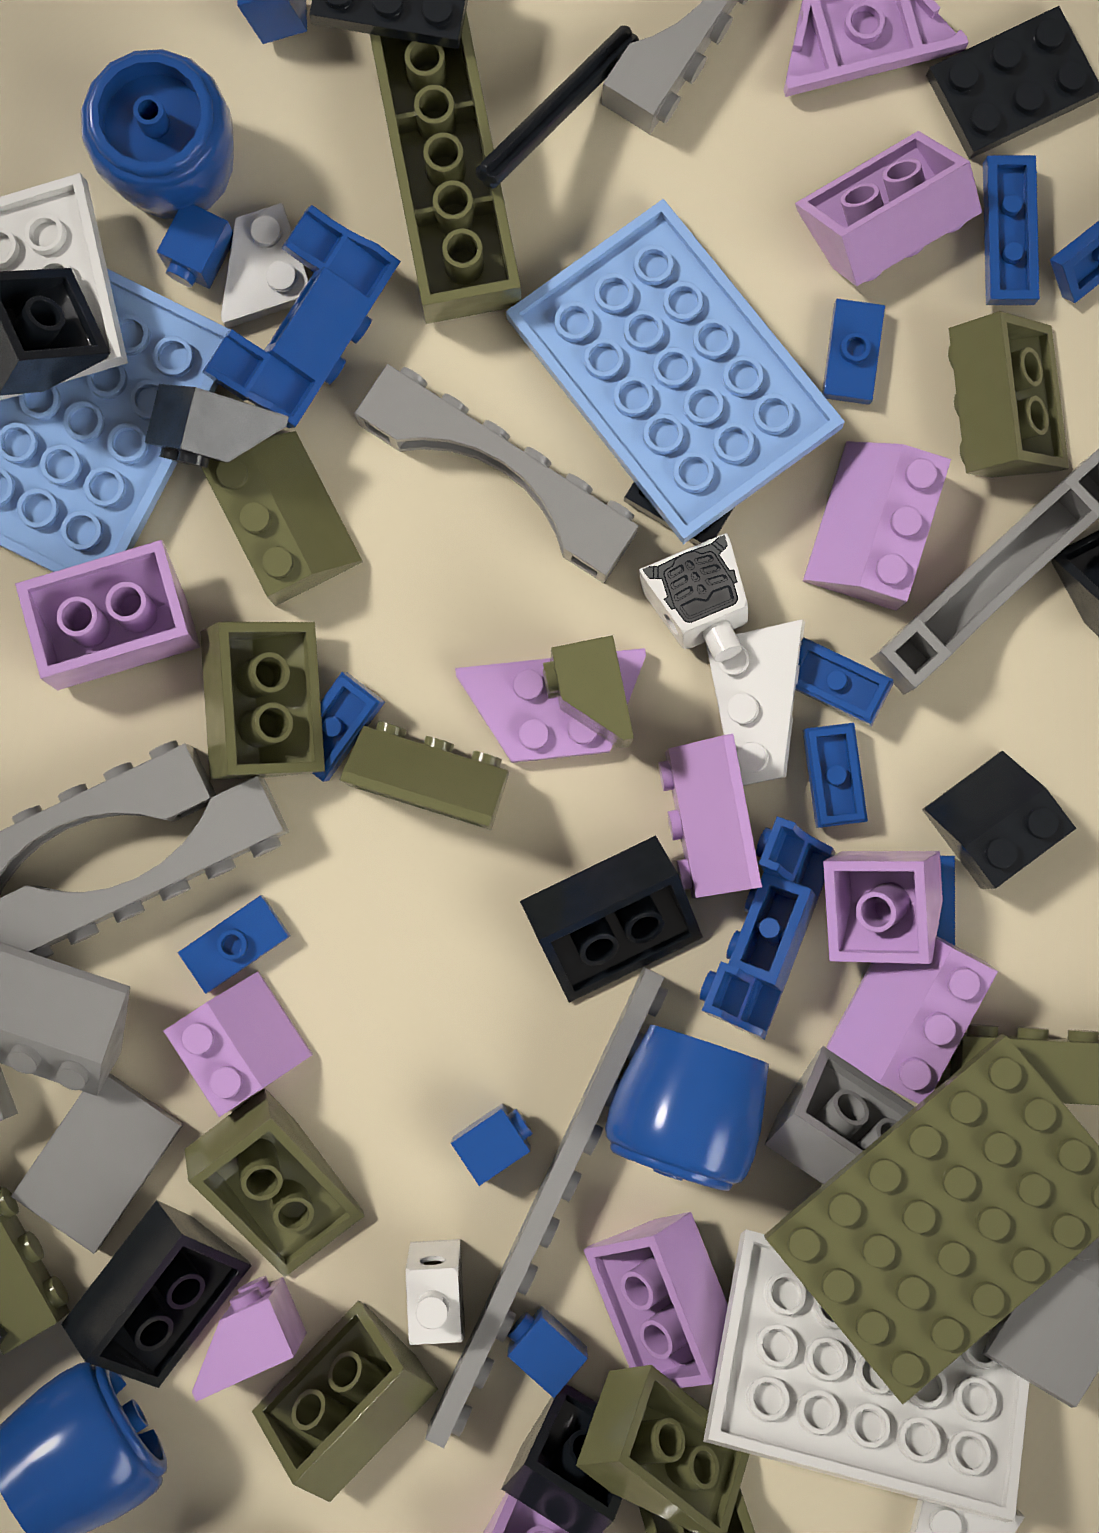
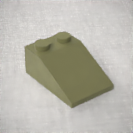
(271, 1183)
(653, 1453)

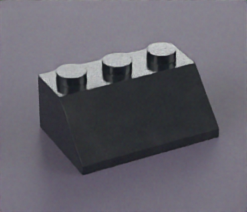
(612, 918)
(154, 1296)

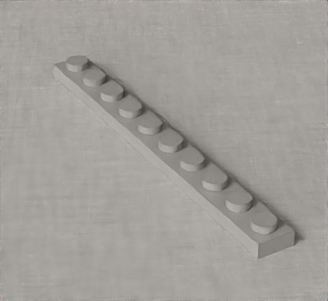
(539, 1223)

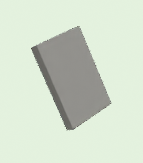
(97, 1162)

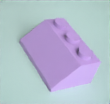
(891, 207)
(877, 522)
(106, 616)
(710, 817)
(912, 1018)
(663, 1298)

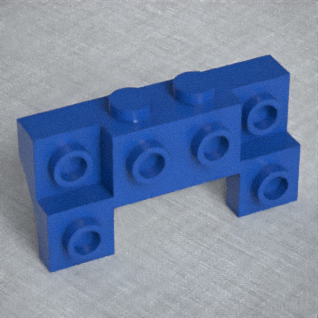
(318, 326)
(776, 921)

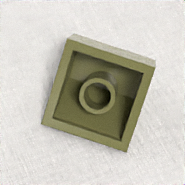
(591, 687)

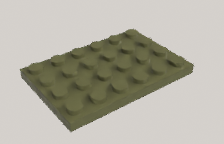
(948, 1218)

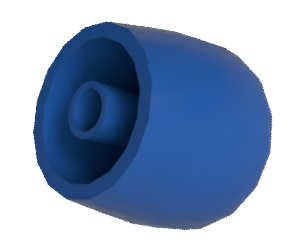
(159, 132)
(689, 1109)
(77, 1454)

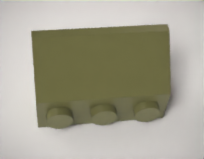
(1007, 396)
(282, 517)
(262, 699)
(426, 774)
(343, 1402)

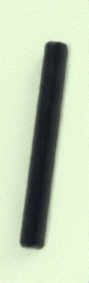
(554, 109)

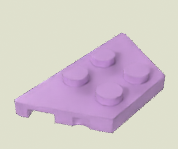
(864, 38)
(522, 717)

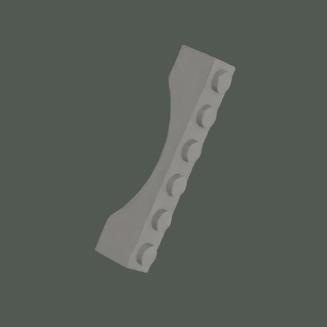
(655, 68)
(414, 418)
(992, 579)
(162, 788)
(231, 825)

